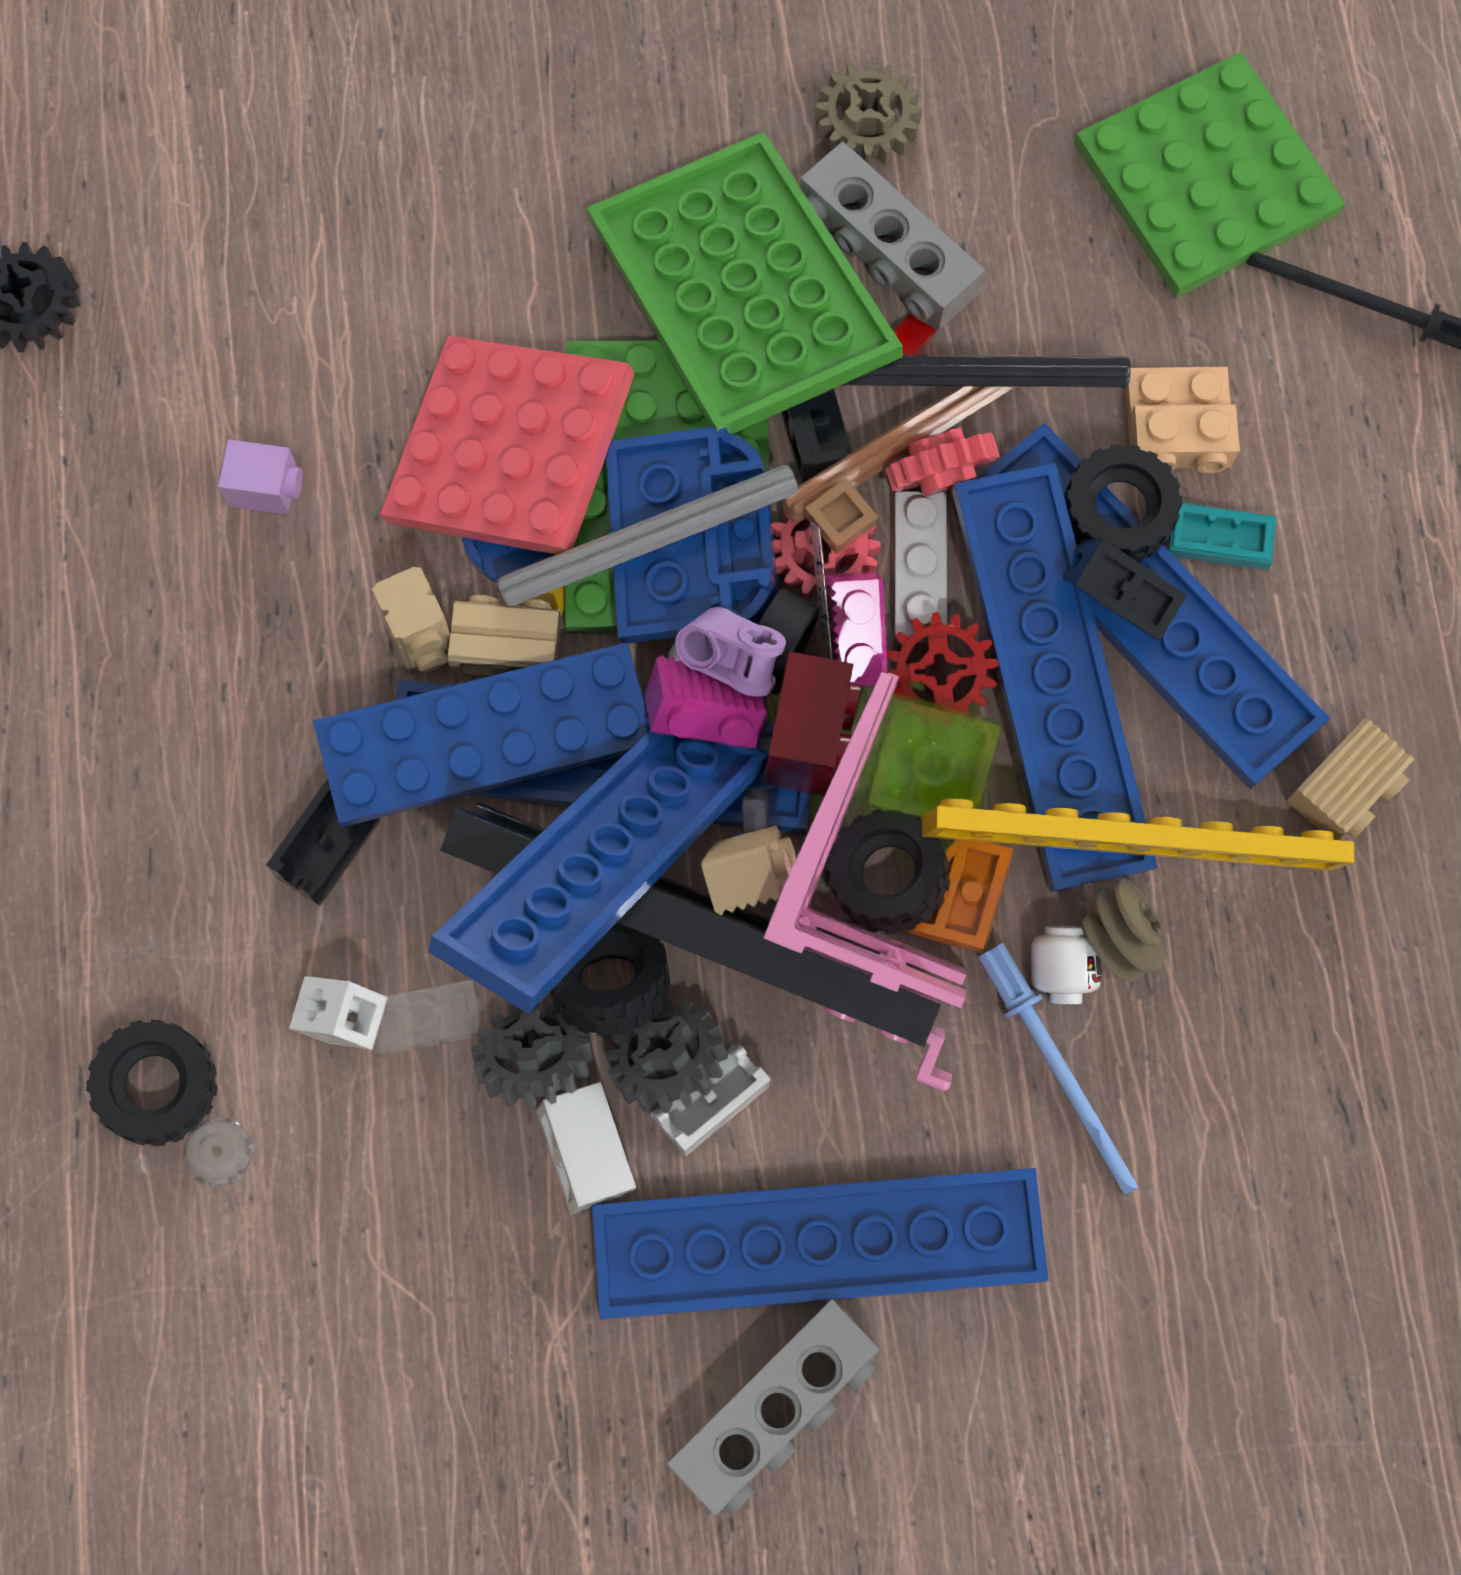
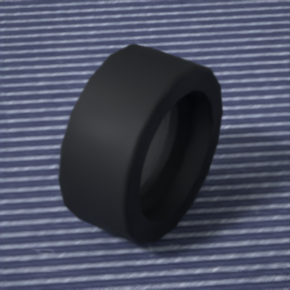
(795, 621)

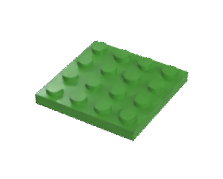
(1208, 174)

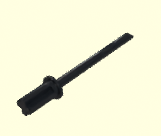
(1436, 326)

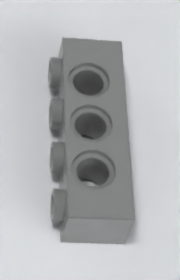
(848, 179)
(699, 1460)

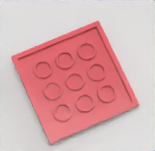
(508, 444)

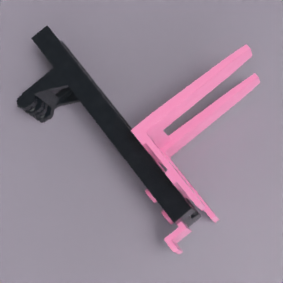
(788, 947)

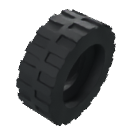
(1132, 467)
(895, 911)
(619, 1008)
(121, 1053)

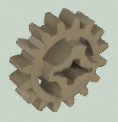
(868, 112)

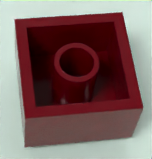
(811, 712)

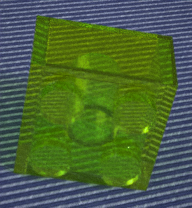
(930, 756)

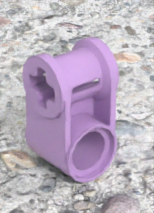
(739, 650)

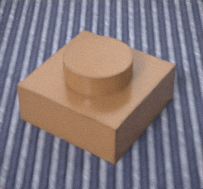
(841, 515)

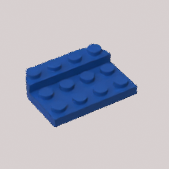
(717, 567)

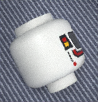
(1064, 964)

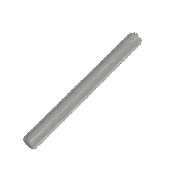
(648, 535)

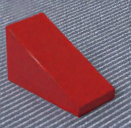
(914, 335)

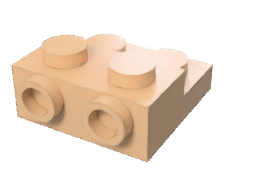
(1183, 416)

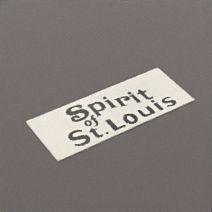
(821, 591)

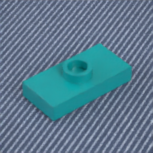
(1223, 536)

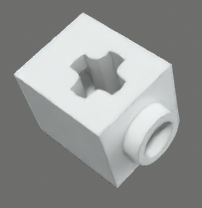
(325, 1007)

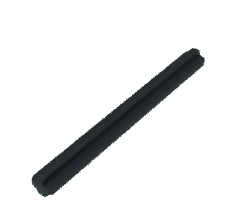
(1001, 371)

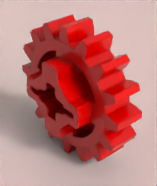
(939, 644)

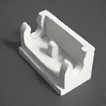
(709, 1112)
(585, 1148)

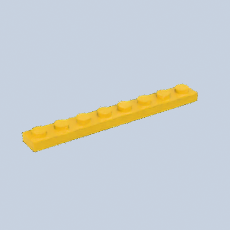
(1116, 834)

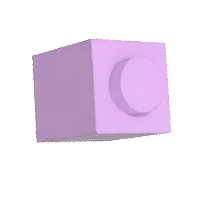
(259, 477)

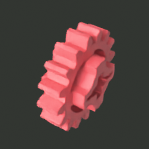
(942, 461)
(797, 552)

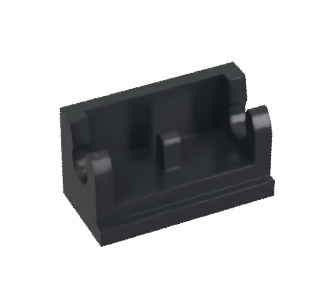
(817, 434)
(1125, 587)
(318, 849)

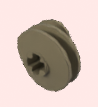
(1126, 932)

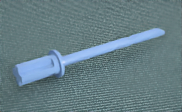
(1020, 1000)

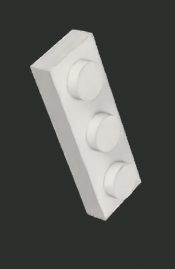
(919, 560)

